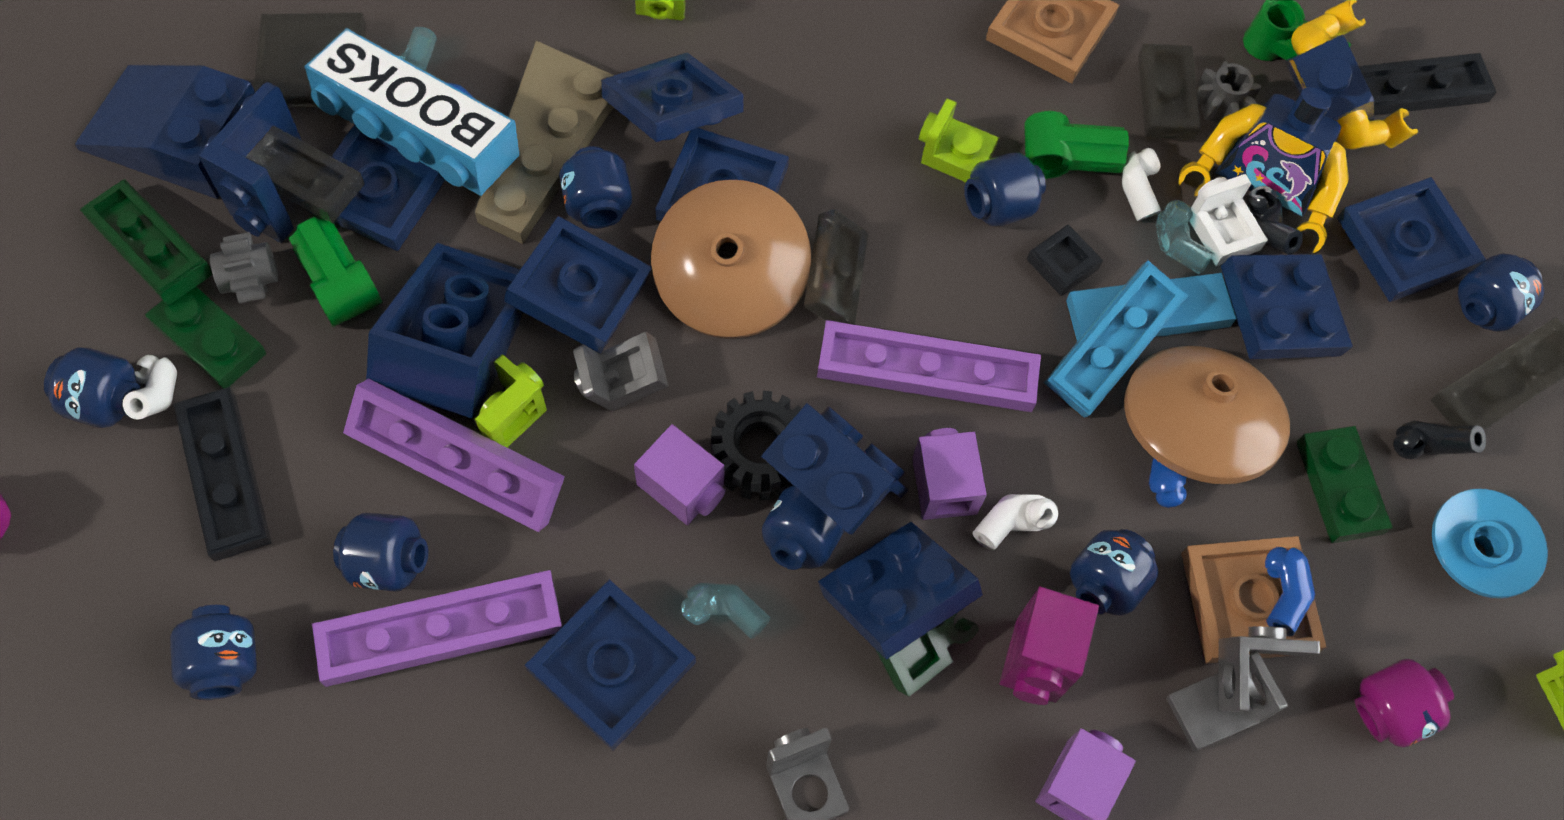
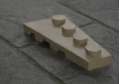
(554, 117)

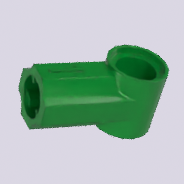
(1272, 30)
(1064, 146)
(337, 279)

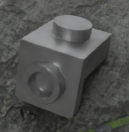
(620, 372)

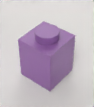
(948, 474)
(681, 475)
(1086, 777)

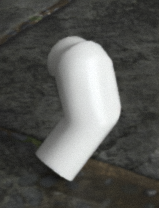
(1136, 183)
(158, 393)
(1015, 513)

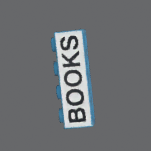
(413, 111)

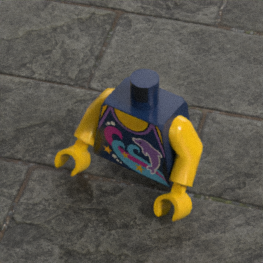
(1329, 65)
(1284, 148)

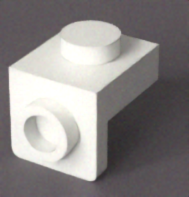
(1225, 220)

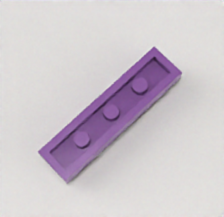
(929, 366)
(453, 454)
(436, 628)

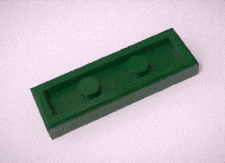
(147, 242)

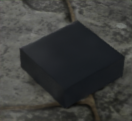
(1064, 260)

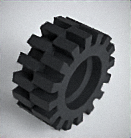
(731, 428)

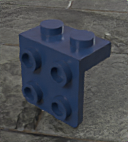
(241, 182)
(831, 470)

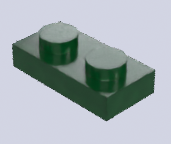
(207, 336)
(1343, 484)

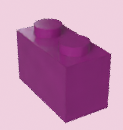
(1048, 646)

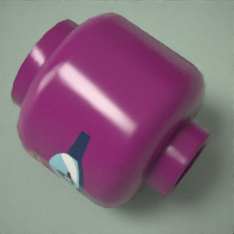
(1404, 703)

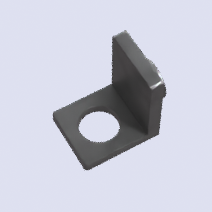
(1234, 653)
(1199, 713)
(799, 756)

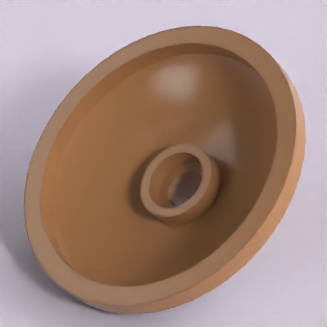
(738, 293)
(1207, 414)

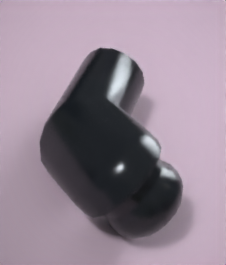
(1268, 214)
(1434, 439)

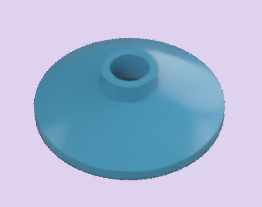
(1507, 532)

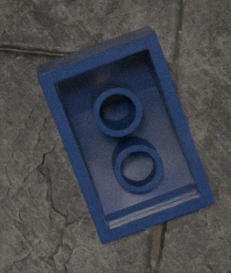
(163, 119)
(445, 331)

